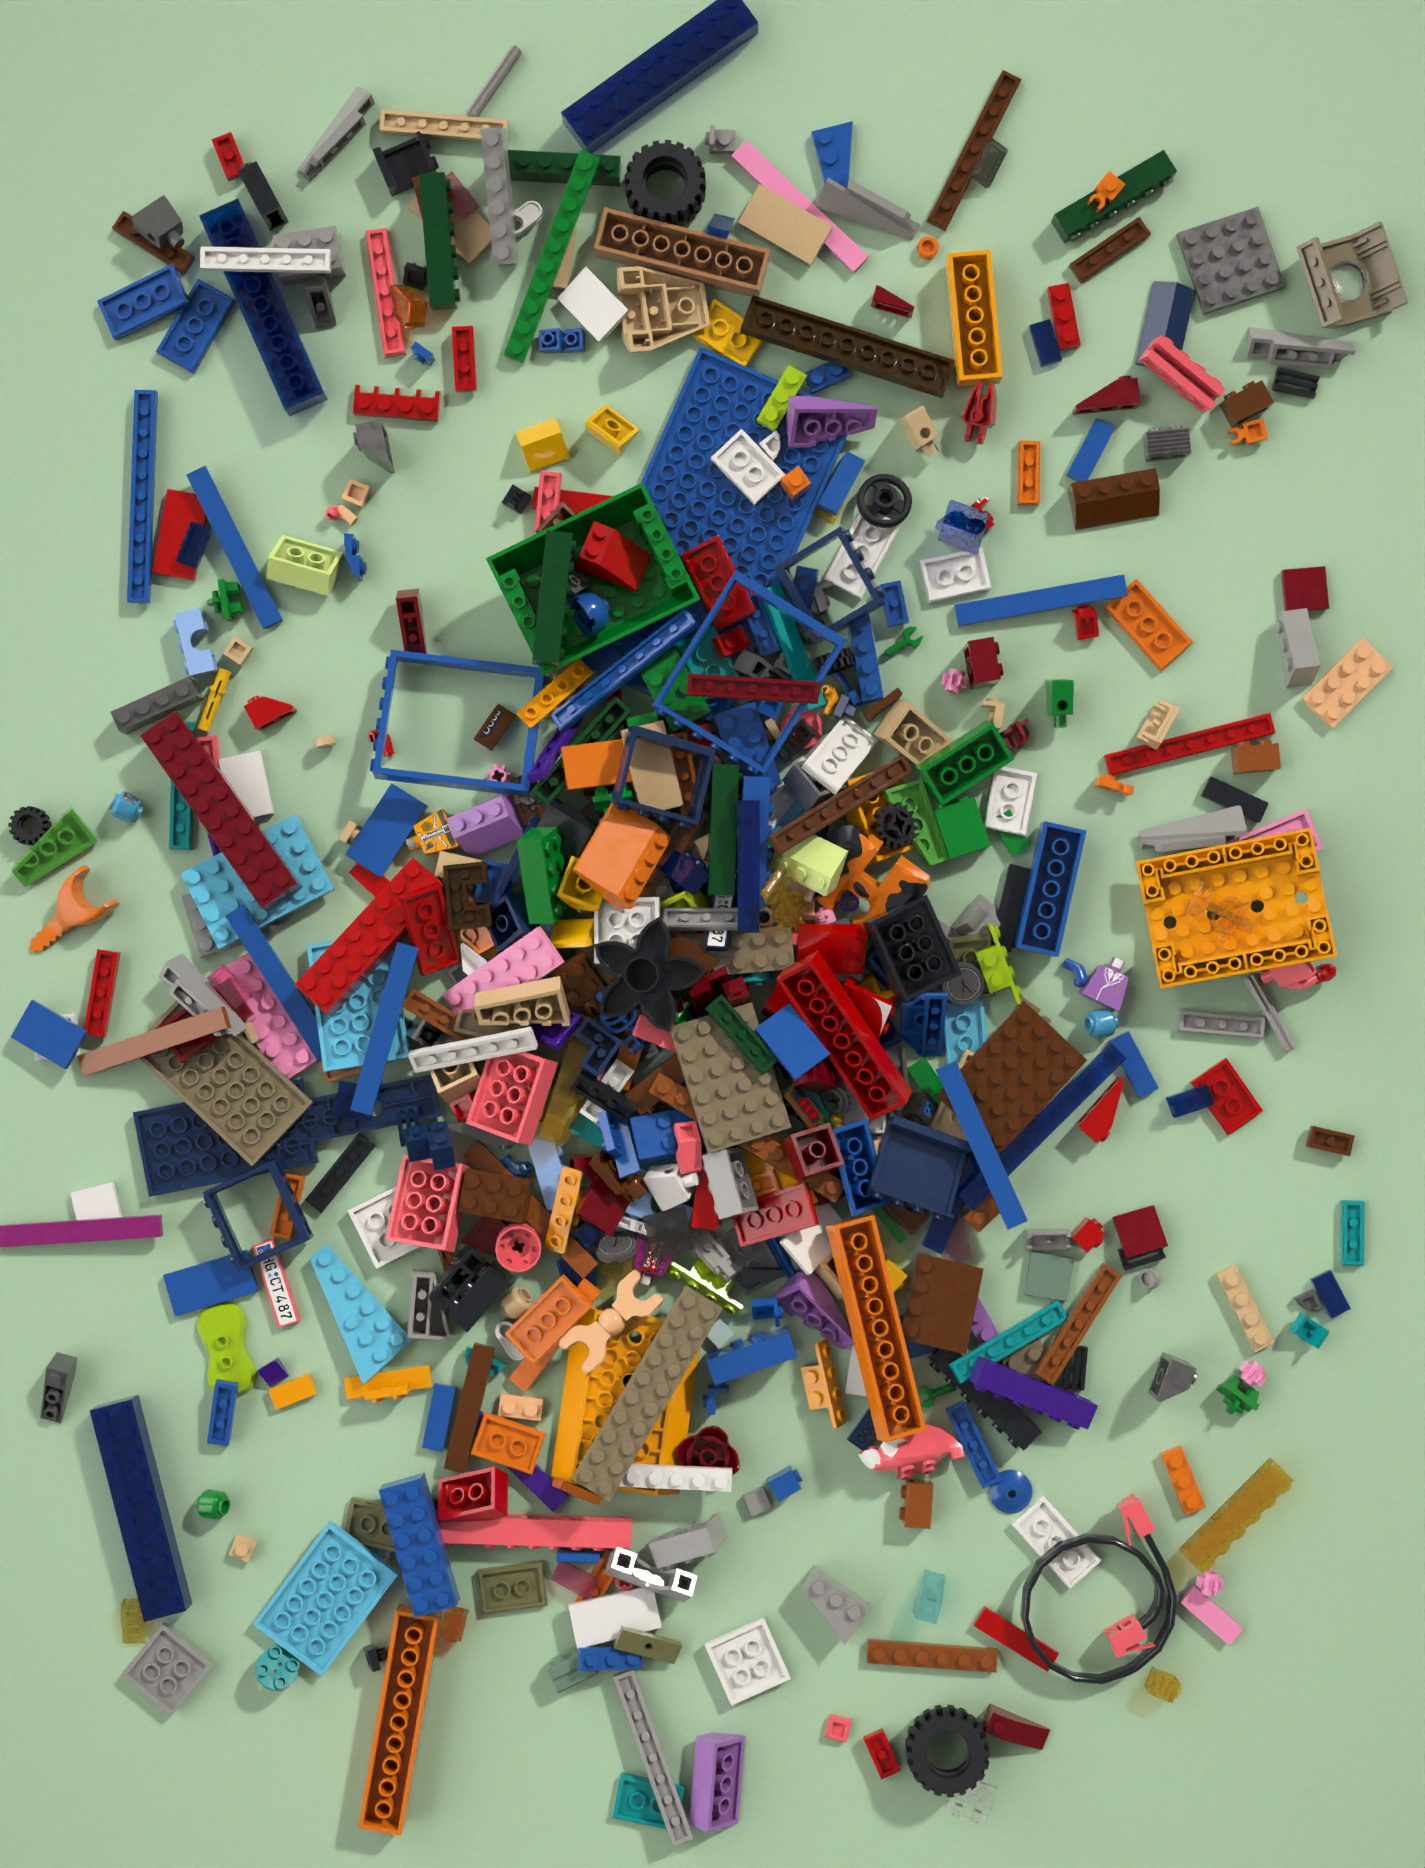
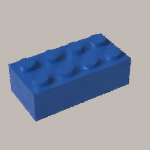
(744, 731)

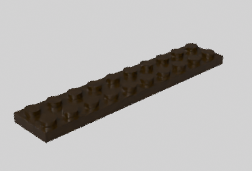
(847, 346)

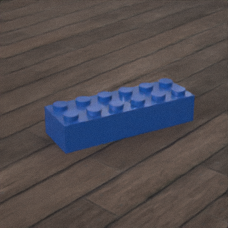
(760, 789)
(1049, 889)
(419, 1545)

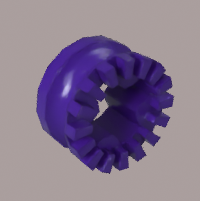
(853, 907)

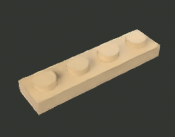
(1244, 1308)

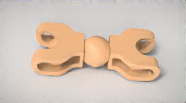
(611, 1322)

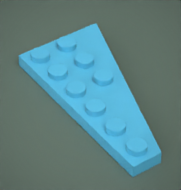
(363, 1322)

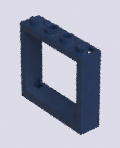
(857, 558)
(705, 753)
(291, 1203)

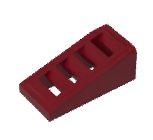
(891, 303)

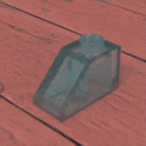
(929, 1597)

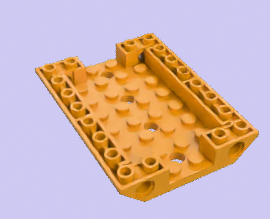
(1263, 869)
(592, 1396)

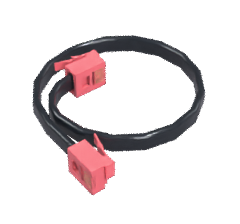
(1129, 1630)

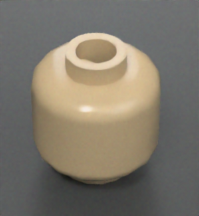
(515, 1302)

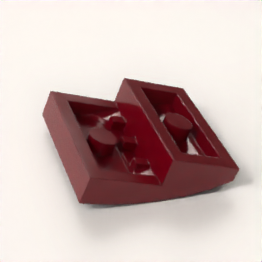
(708, 990)

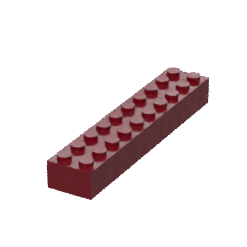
(221, 811)

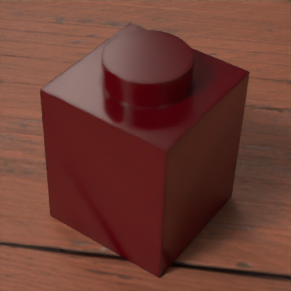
(736, 992)

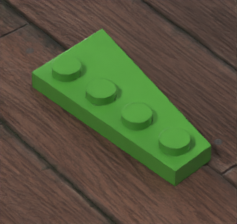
(928, 839)
(59, 844)

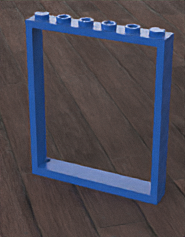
(784, 607)
(444, 780)

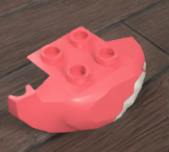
(913, 1453)

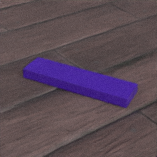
(551, 753)

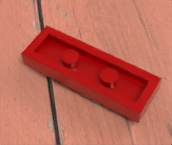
(1063, 316)
(464, 358)

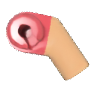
(341, 512)

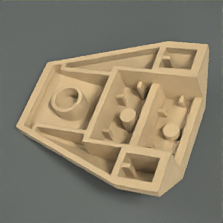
(660, 308)

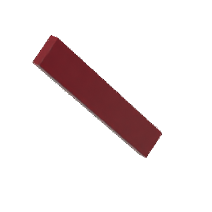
(752, 688)

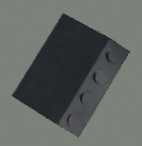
(912, 948)

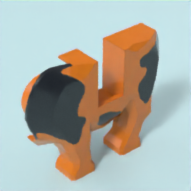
(898, 887)

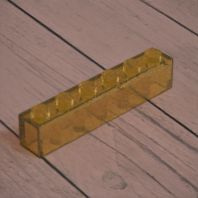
(563, 1099)
(1236, 1515)

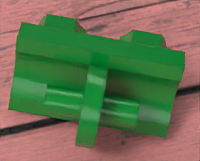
(226, 590)
(603, 799)
(1236, 1399)

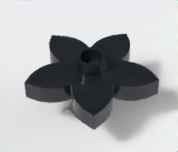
(646, 976)

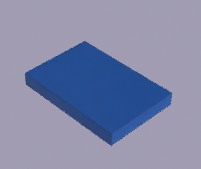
(49, 1034)
(792, 1042)

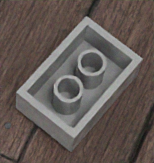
(312, 239)
(730, 1183)

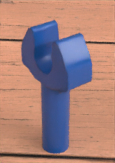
(854, 698)

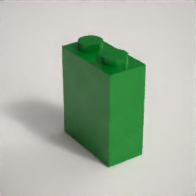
(961, 827)

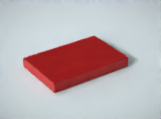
(1231, 1097)

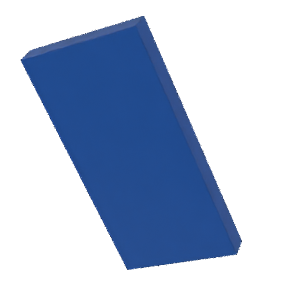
(144, 302)
(196, 326)
(386, 830)
(208, 1284)

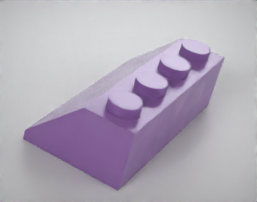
(717, 1781)

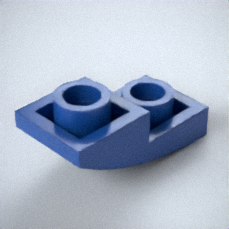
(561, 341)
(355, 562)

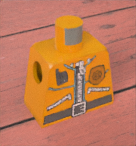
(433, 834)

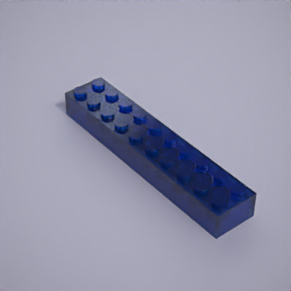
(659, 73)
(266, 314)
(141, 1508)

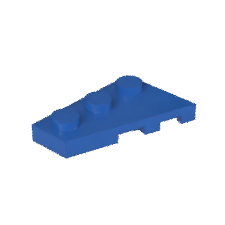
(834, 151)

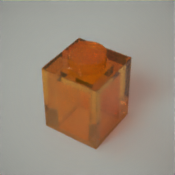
(454, 1624)

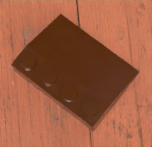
(942, 1303)

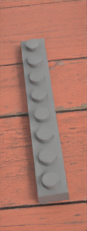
(653, 1757)

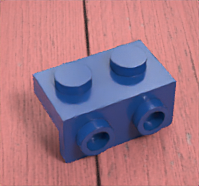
(486, 892)

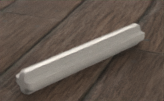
(494, 81)
(1270, 1013)

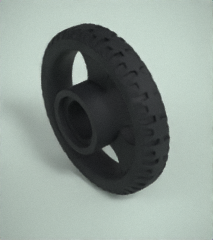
(870, 513)

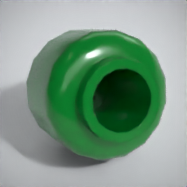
(213, 1504)

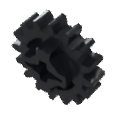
(895, 815)

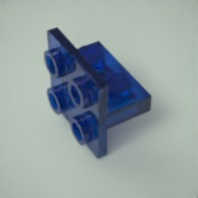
(962, 526)

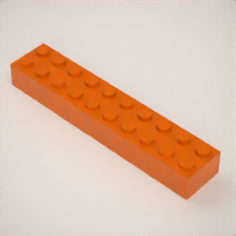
(876, 1328)
(399, 1721)

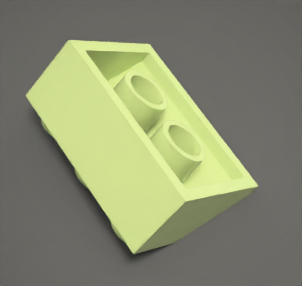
(304, 565)
(813, 864)

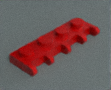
(396, 405)

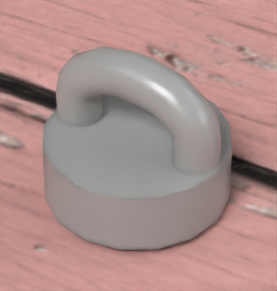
(1149, 1278)

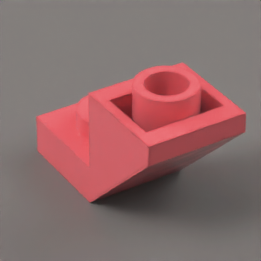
(689, 1147)

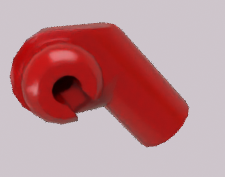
(389, 751)

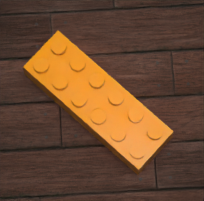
(973, 318)

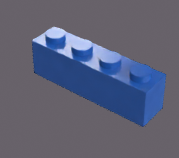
(865, 661)

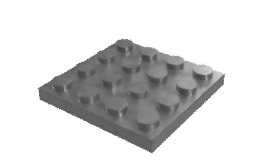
(1230, 260)

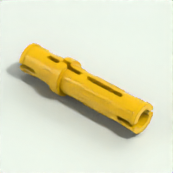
(222, 675)

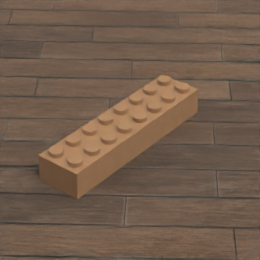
(681, 252)

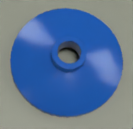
(1014, 1481)

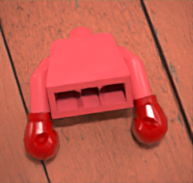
(1299, 975)

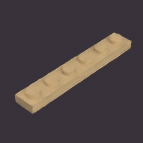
(436, 125)

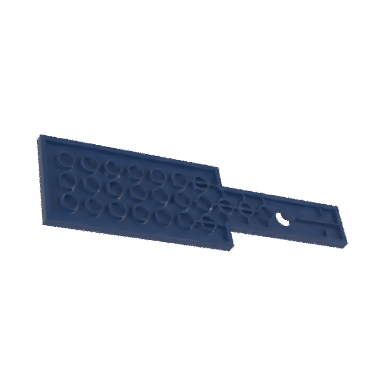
(186, 1153)

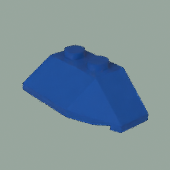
(924, 1023)

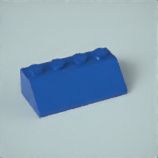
(859, 1159)

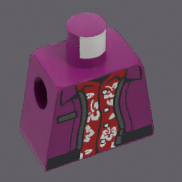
(646, 1264)

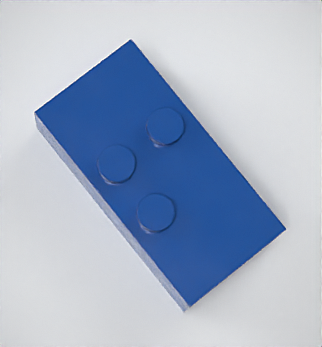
(655, 1136)
(750, 1355)

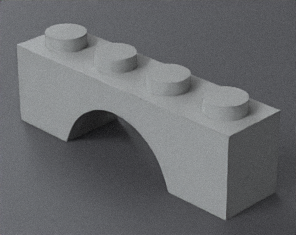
(667, 1582)

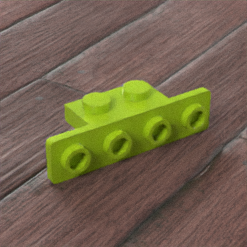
(995, 968)
(706, 1283)

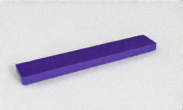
(538, 1482)

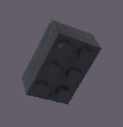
(479, 1295)

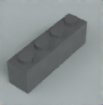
(156, 705)

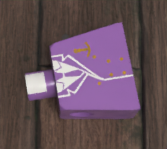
(1107, 985)

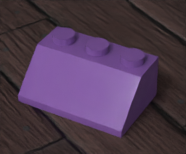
(487, 825)

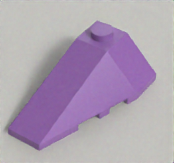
(822, 419)
(812, 1302)

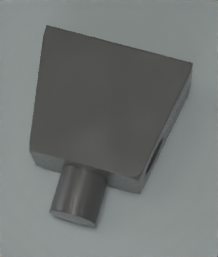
(159, 224)

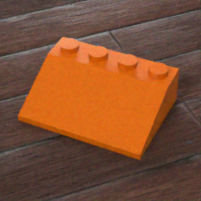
(622, 856)

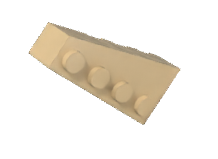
(524, 1004)

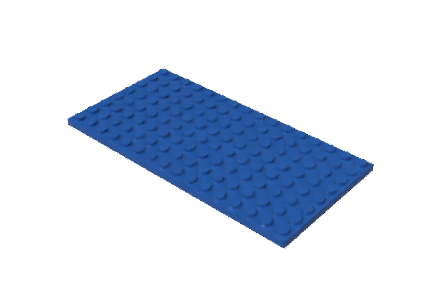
(701, 502)

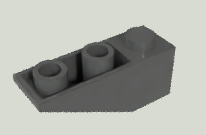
(57, 1386)

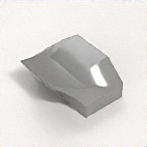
(976, 916)

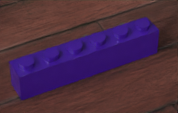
(1032, 1392)

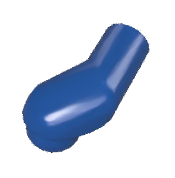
(1079, 972)
(516, 1168)

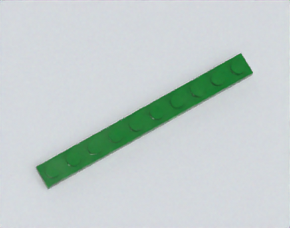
(552, 256)

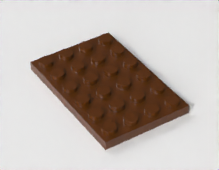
(1017, 1073)

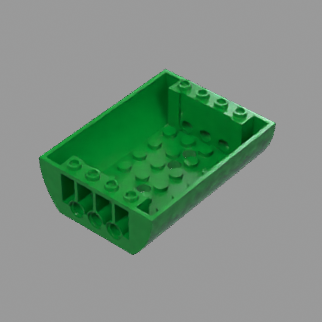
(662, 591)

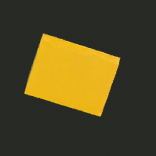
(611, 429)
(543, 445)
(576, 891)
(573, 933)

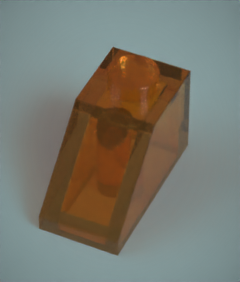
(408, 306)

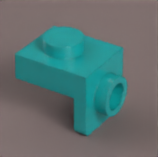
(1309, 1330)

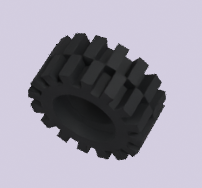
(842, 662)
(18, 820)

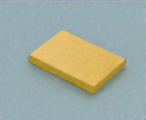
(725, 335)

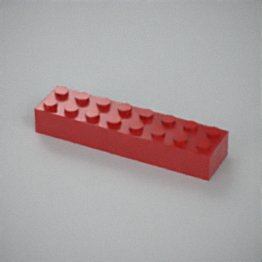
(363, 942)
(845, 1035)

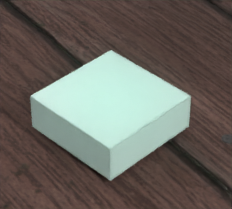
(720, 1333)

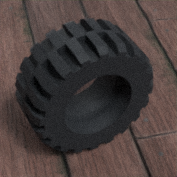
(665, 157)
(956, 1779)

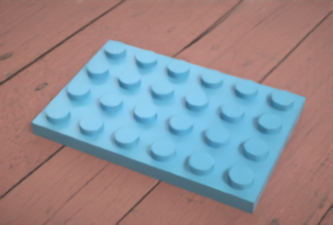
(220, 890)
(348, 1032)
(326, 1598)

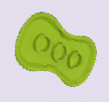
(223, 1333)

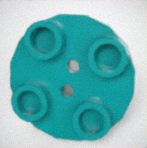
(269, 1661)

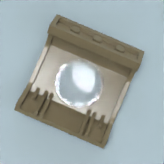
(1352, 277)

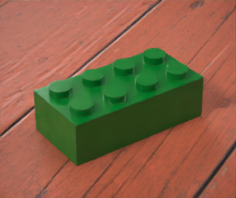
(655, 678)
(964, 762)
(542, 874)

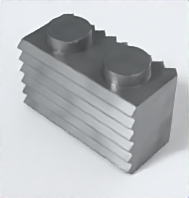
(1166, 443)

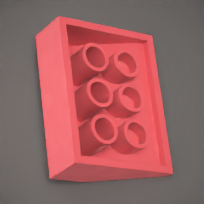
(512, 1095)
(426, 1205)

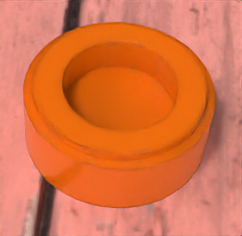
(927, 248)

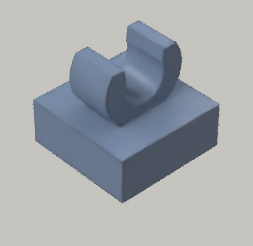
(843, 708)

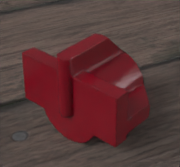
(1016, 735)

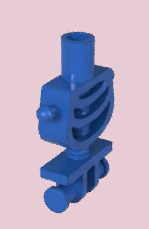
(628, 1023)

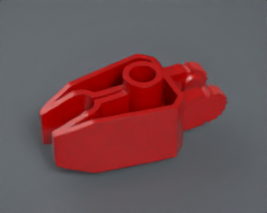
(980, 412)

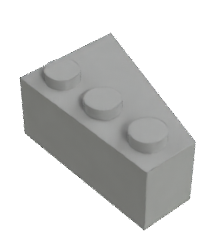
(1297, 648)
(424, 1317)
(688, 1543)
(835, 1602)

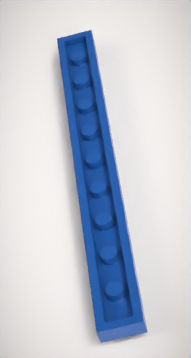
(142, 496)

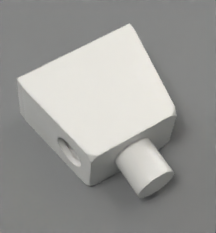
(670, 1186)

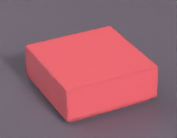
(838, 1728)

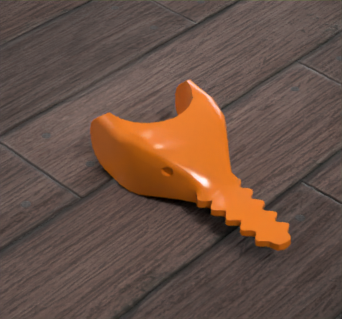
(71, 911)

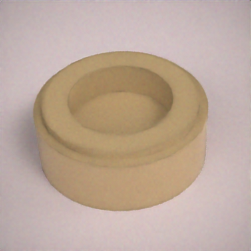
(325, 741)

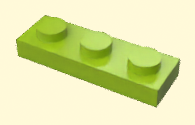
(778, 401)

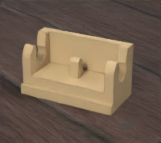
(1157, 724)

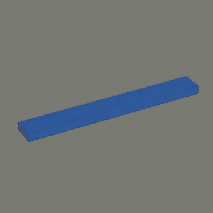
(234, 547)
(1041, 600)
(624, 670)
(276, 976)
(384, 1028)
(981, 1145)

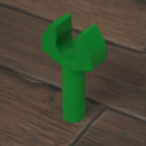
(906, 641)
(933, 1393)

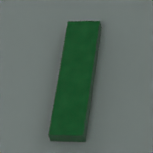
(741, 1034)

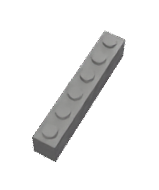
(499, 196)

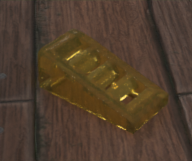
(128, 1604)

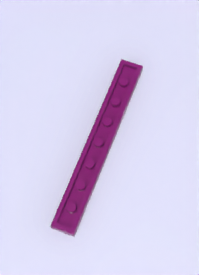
(81, 1230)

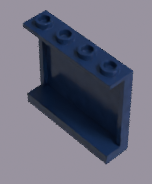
(918, 1168)

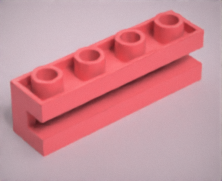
(1182, 373)

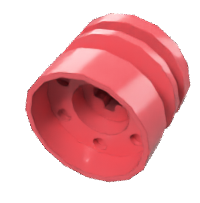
(513, 1258)

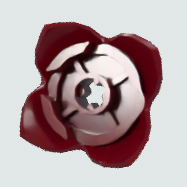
(710, 1439)

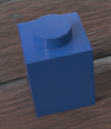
(785, 1482)

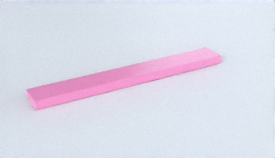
(768, 176)

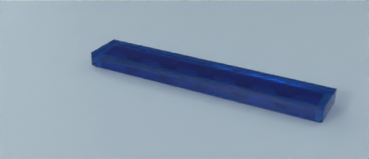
(748, 866)

